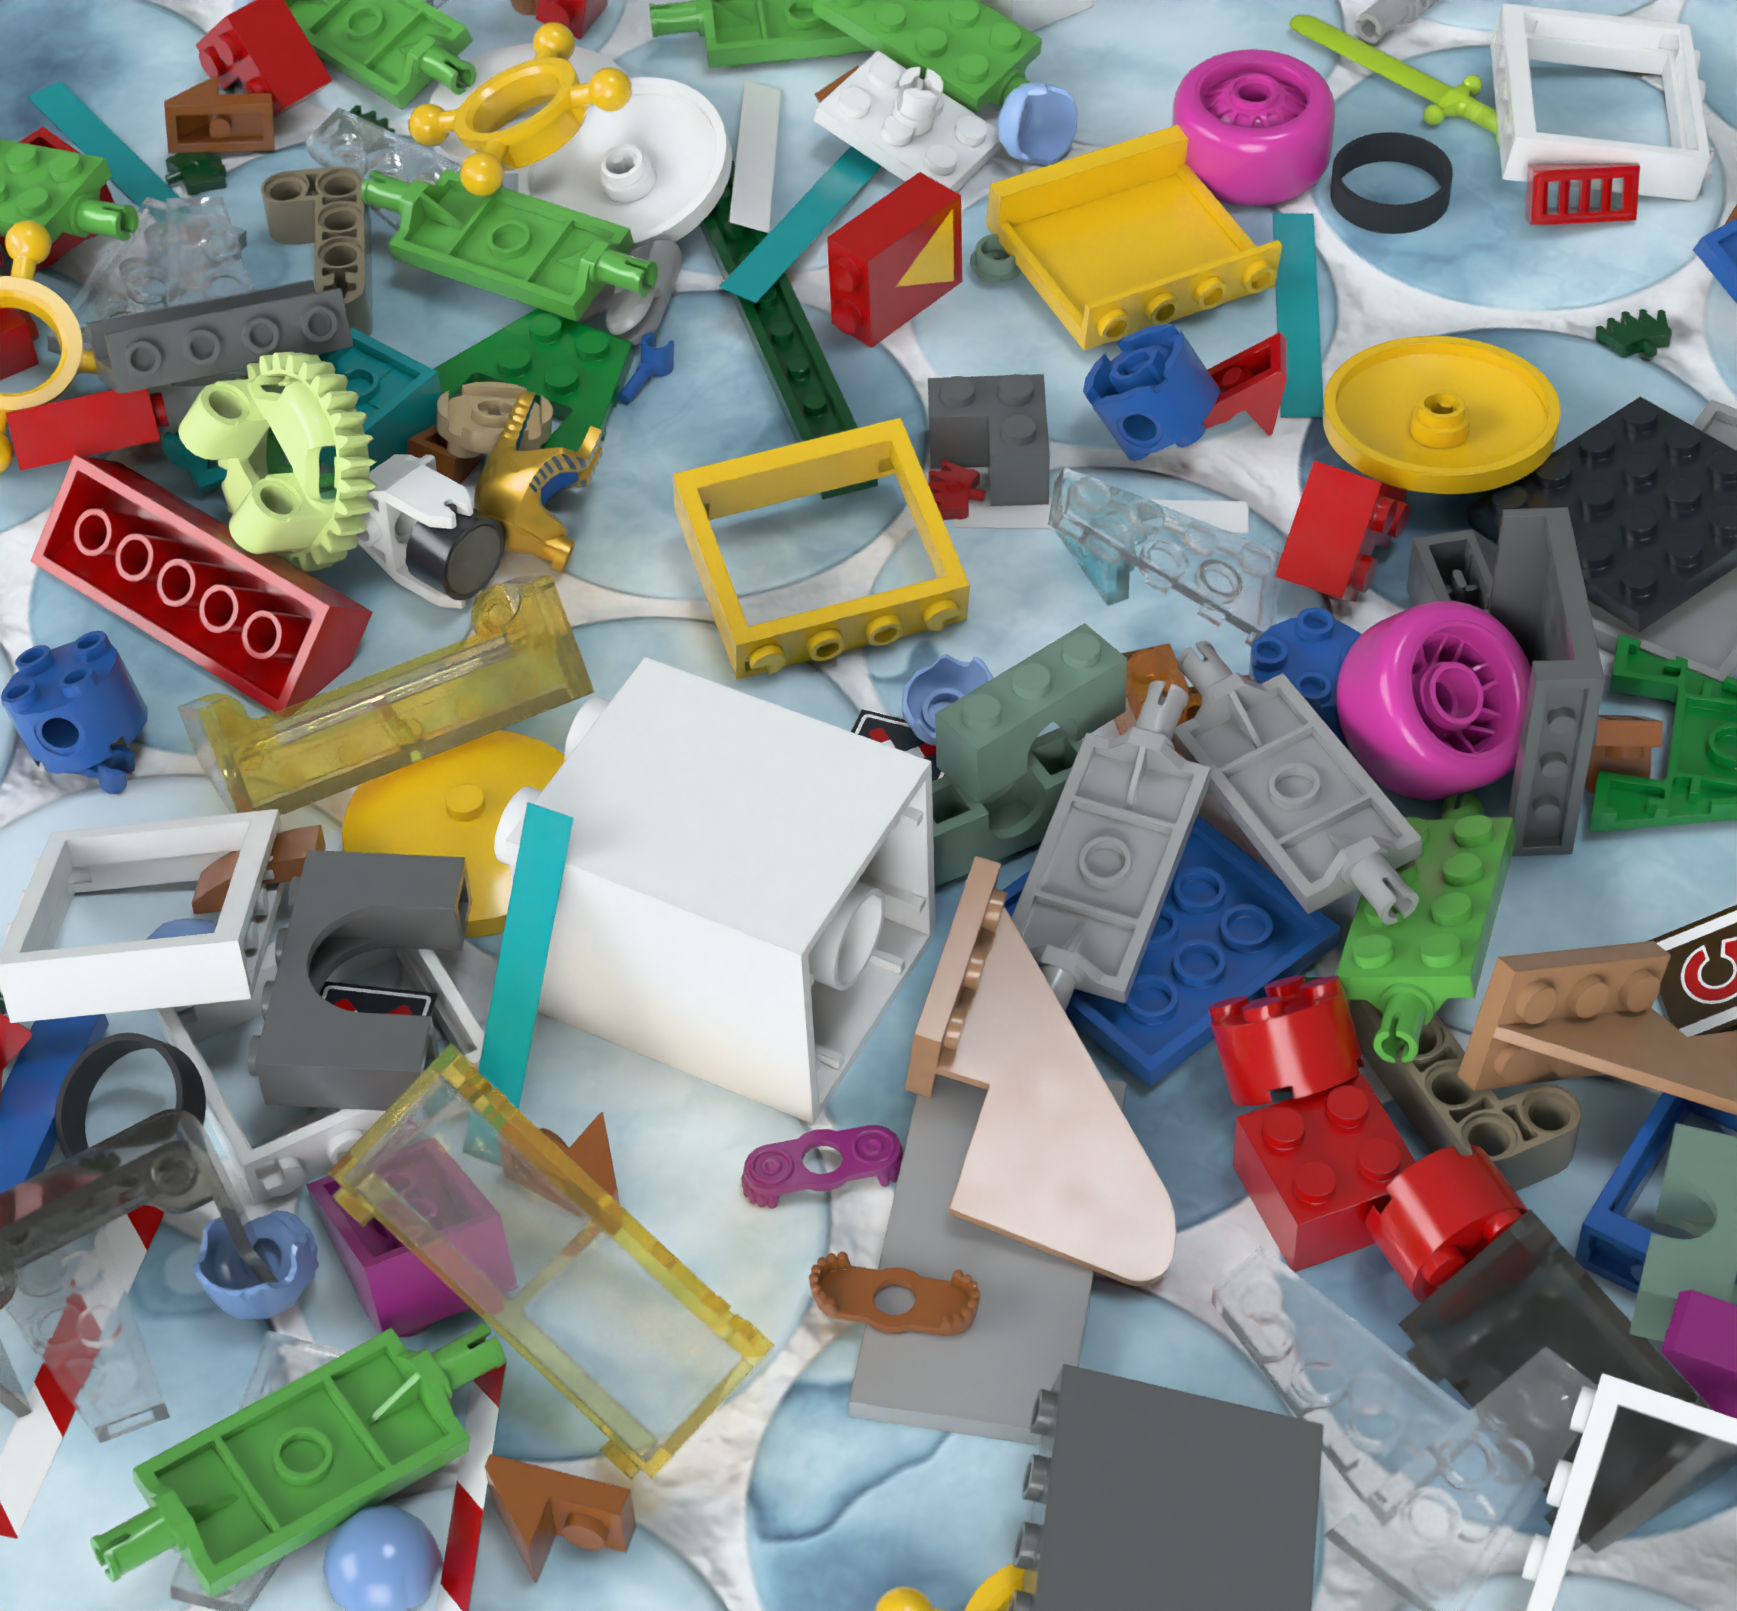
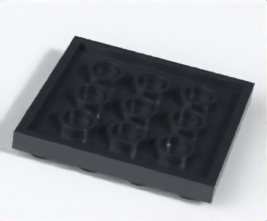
(1645, 509)

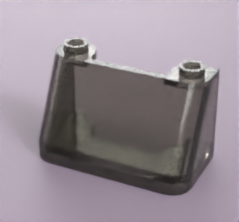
(1536, 1295)

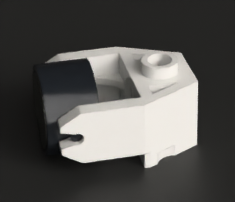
(430, 532)

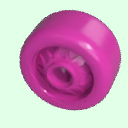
(1255, 125)
(1434, 700)

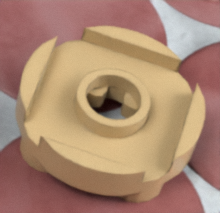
(478, 416)

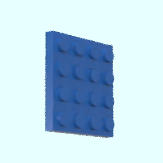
(1217, 938)

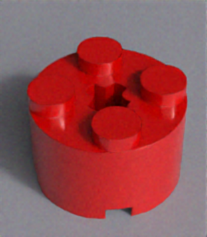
(1287, 1041)
(1442, 1216)

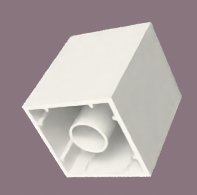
(733, 884)

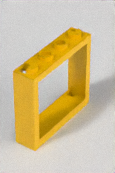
(800, 472)

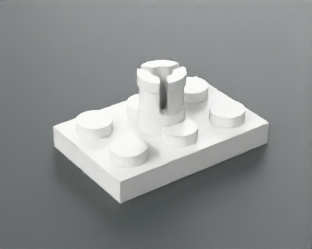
(908, 123)

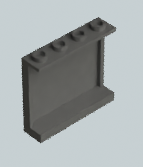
(217, 335)
(1546, 608)
(1165, 1502)

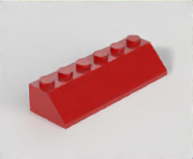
(195, 588)

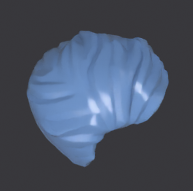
(234, 1285)

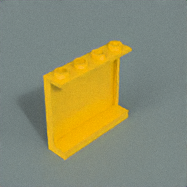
(1126, 239)

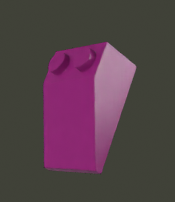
(385, 1274)

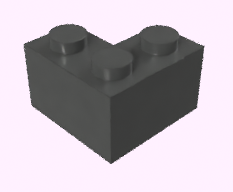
(995, 426)

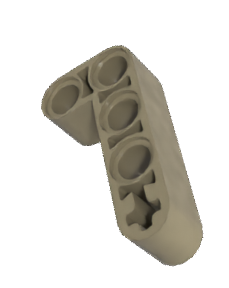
(327, 210)
(1523, 1134)

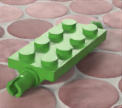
(754, 30)
(961, 40)
(388, 44)
(59, 193)
(509, 243)
(1441, 945)
(300, 1460)

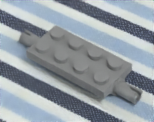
(1296, 789)
(1111, 853)

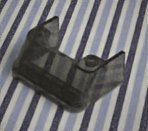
(156, 1161)

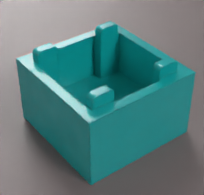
(392, 391)

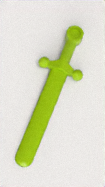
(1448, 99)

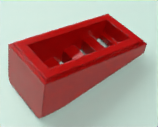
(1537, 193)

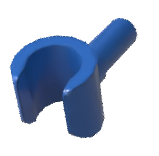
(654, 362)
(112, 771)

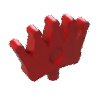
(954, 488)

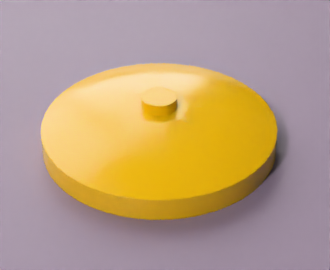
(1441, 414)
(453, 810)

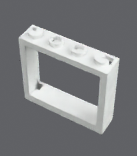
(1606, 43)
(149, 972)
(316, 1148)
(1574, 1481)

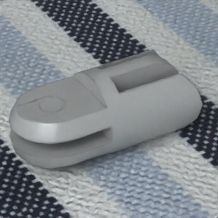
(634, 315)

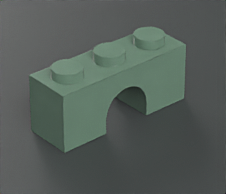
(990, 731)
(1007, 819)
(1701, 1199)

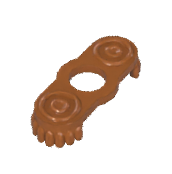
(850, 1293)

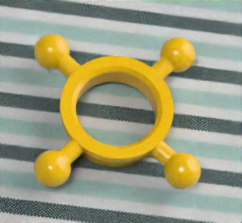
(511, 92)
(29, 245)

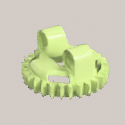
(306, 412)

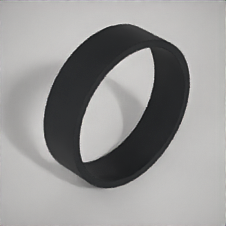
(1391, 217)
(91, 1065)

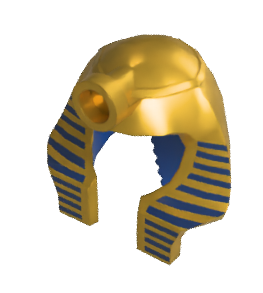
(521, 482)

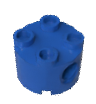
(1152, 392)
(1309, 655)
(73, 703)

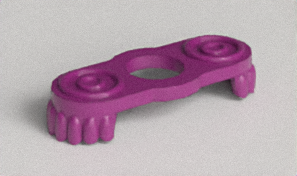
(780, 1167)

